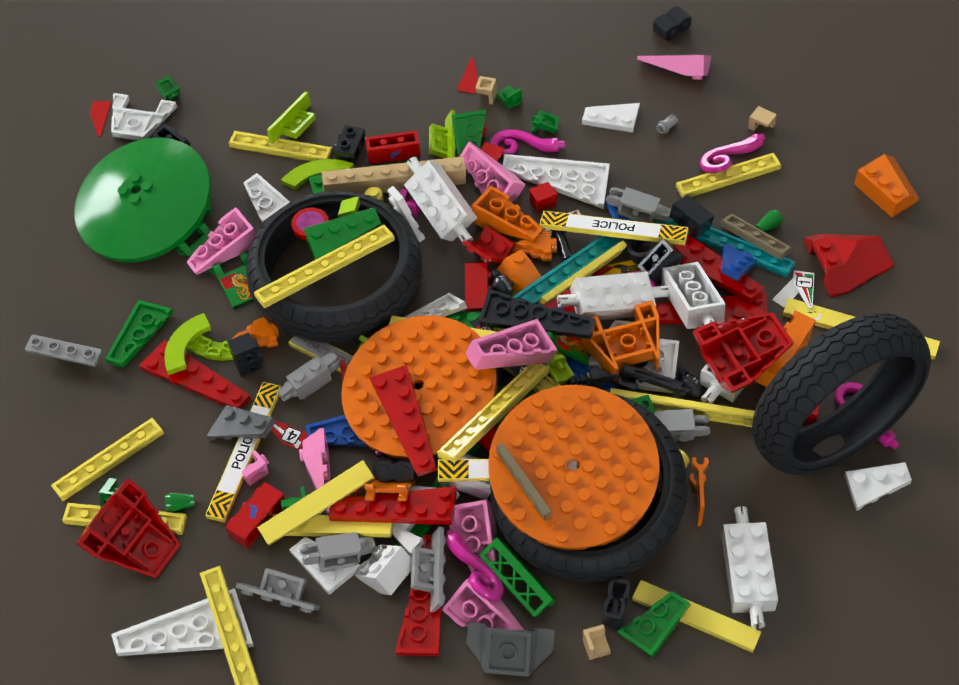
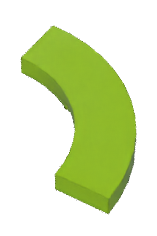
(301, 174)
(178, 342)
(209, 349)

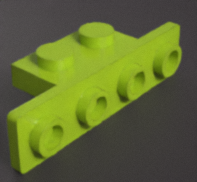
(293, 120)
(443, 138)

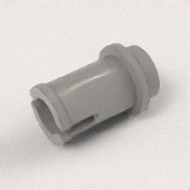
(665, 125)

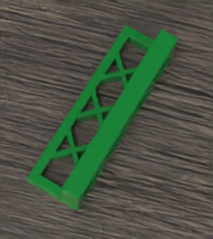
(525, 573)

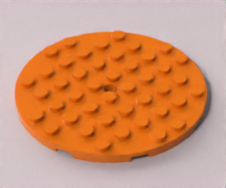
(435, 356)
(614, 474)

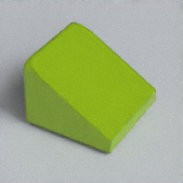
(349, 206)

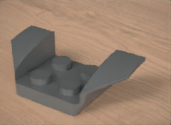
(509, 649)

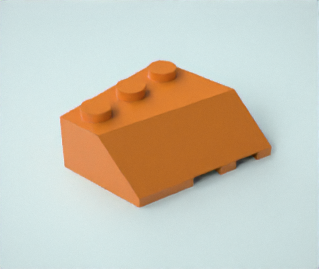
(886, 185)

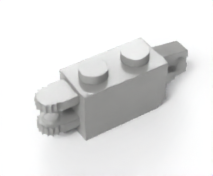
(637, 205)
(309, 377)
(683, 423)
(336, 550)

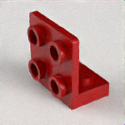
(491, 246)

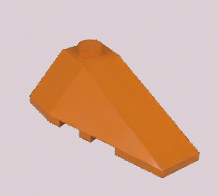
(500, 214)
(519, 270)

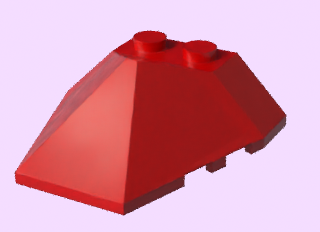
(848, 259)
(742, 348)
(130, 533)

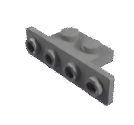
(63, 350)
(428, 569)
(282, 587)

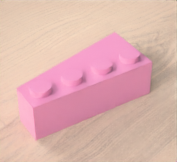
(512, 347)

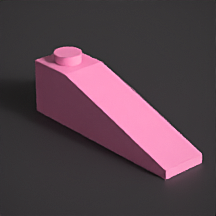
(683, 64)
(227, 241)
(316, 459)
(477, 527)
(470, 607)

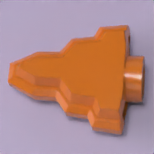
(540, 248)
(263, 332)

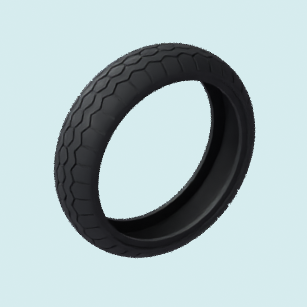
(344, 321)
(823, 368)
(631, 554)

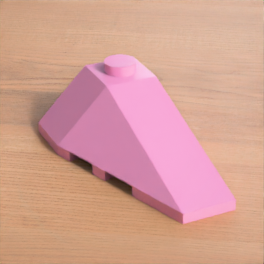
(489, 172)

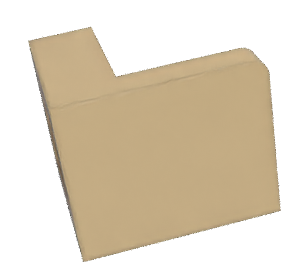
(488, 87)
(762, 117)
(595, 642)

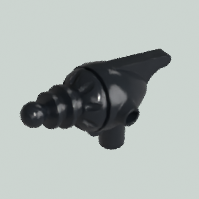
(501, 282)
(594, 377)
(690, 383)

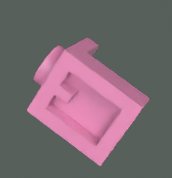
(256, 470)

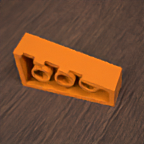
(799, 330)

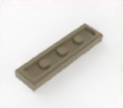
(755, 236)
(523, 481)

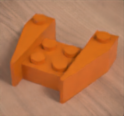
(628, 342)

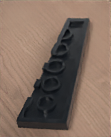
(506, 312)

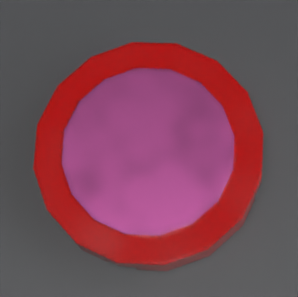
(306, 218)

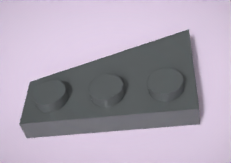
(240, 423)

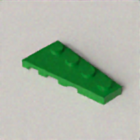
(337, 232)
(137, 330)

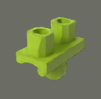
(559, 369)

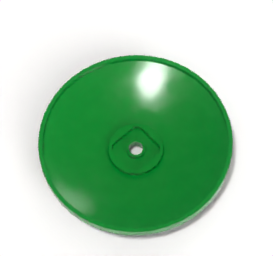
(159, 216)

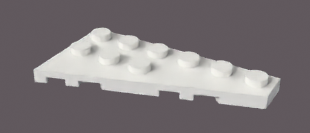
(571, 178)
(178, 631)

